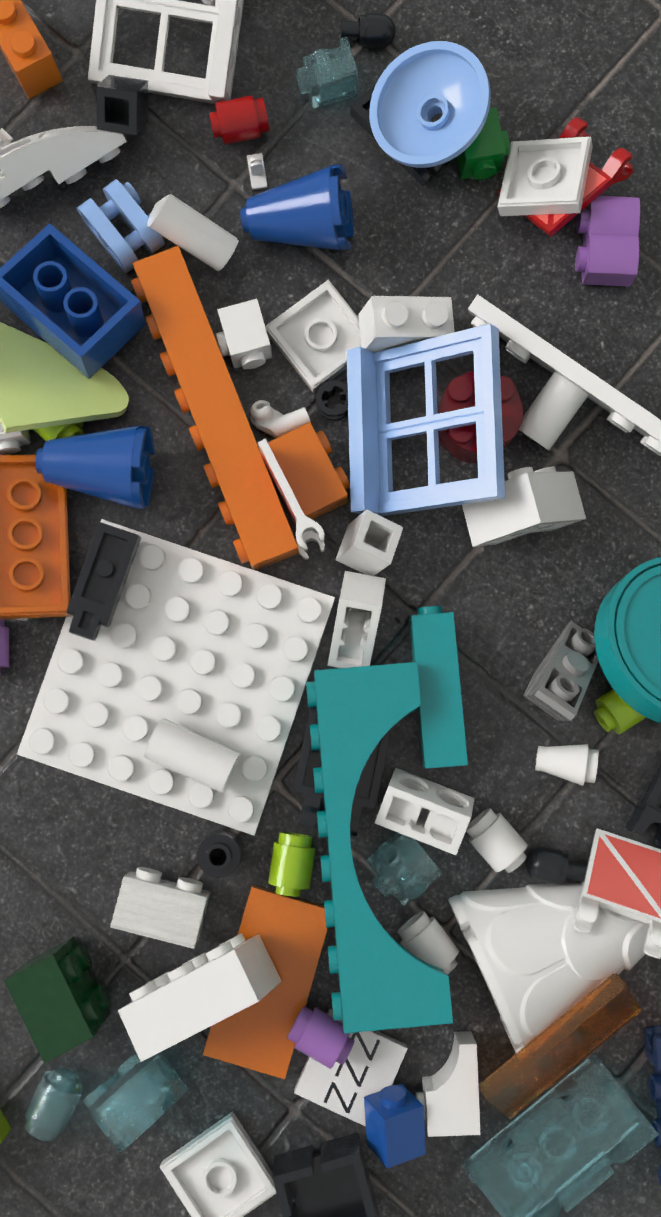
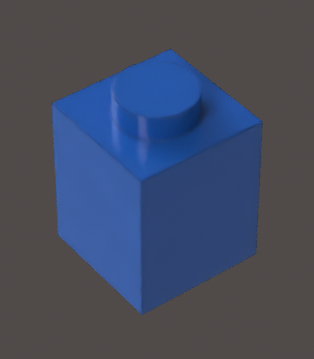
(395, 1125)

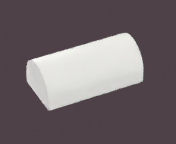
(192, 232)
(191, 754)

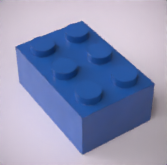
(70, 300)

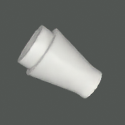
(569, 762)

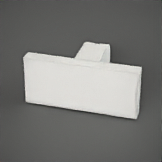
(257, 171)

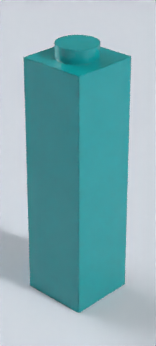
(441, 710)

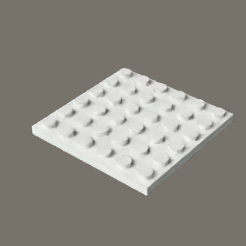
(190, 646)

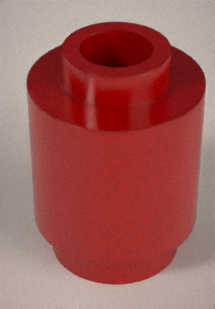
(239, 119)

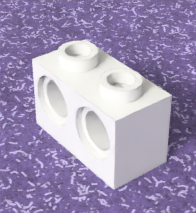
(425, 811)

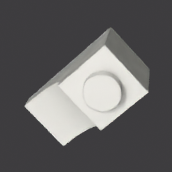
(356, 620)
(453, 1092)

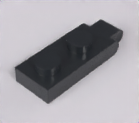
(102, 580)

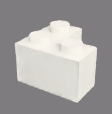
(531, 504)

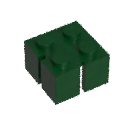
(59, 999)

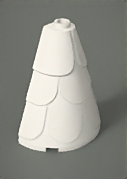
(536, 957)

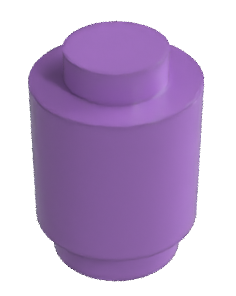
(320, 1037)

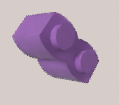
(609, 241)

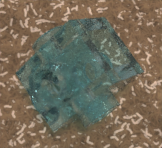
(402, 869)

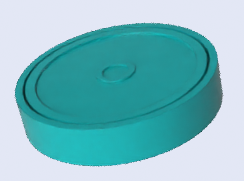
(630, 638)

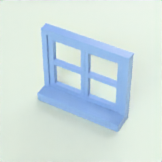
(373, 432)

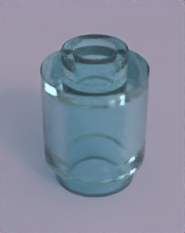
(53, 1104)

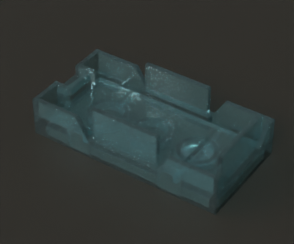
(561, 1145)

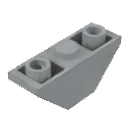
(564, 673)

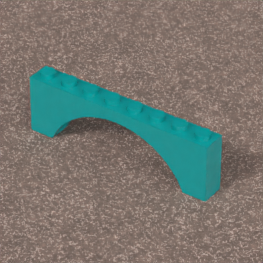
(378, 977)

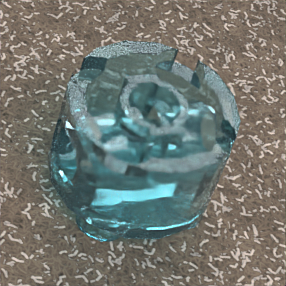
(134, 1098)

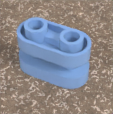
(123, 202)

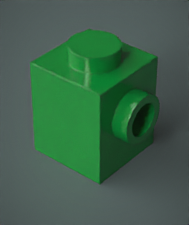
(486, 152)

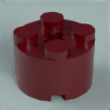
(461, 395)

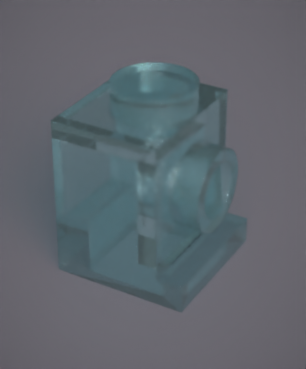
(329, 75)

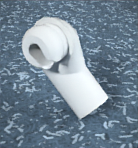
(274, 422)

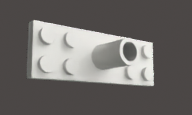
(566, 387)

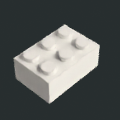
(198, 994)

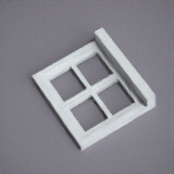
(224, 40)

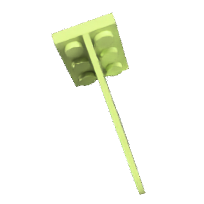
(47, 390)

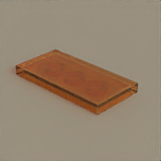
(560, 1047)

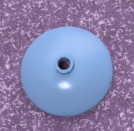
(417, 87)

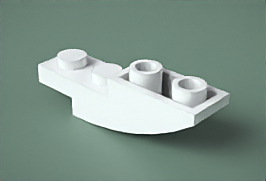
(59, 151)

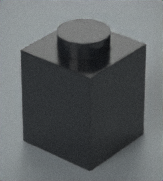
(122, 104)

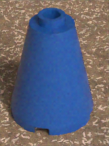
(303, 212)
(102, 464)

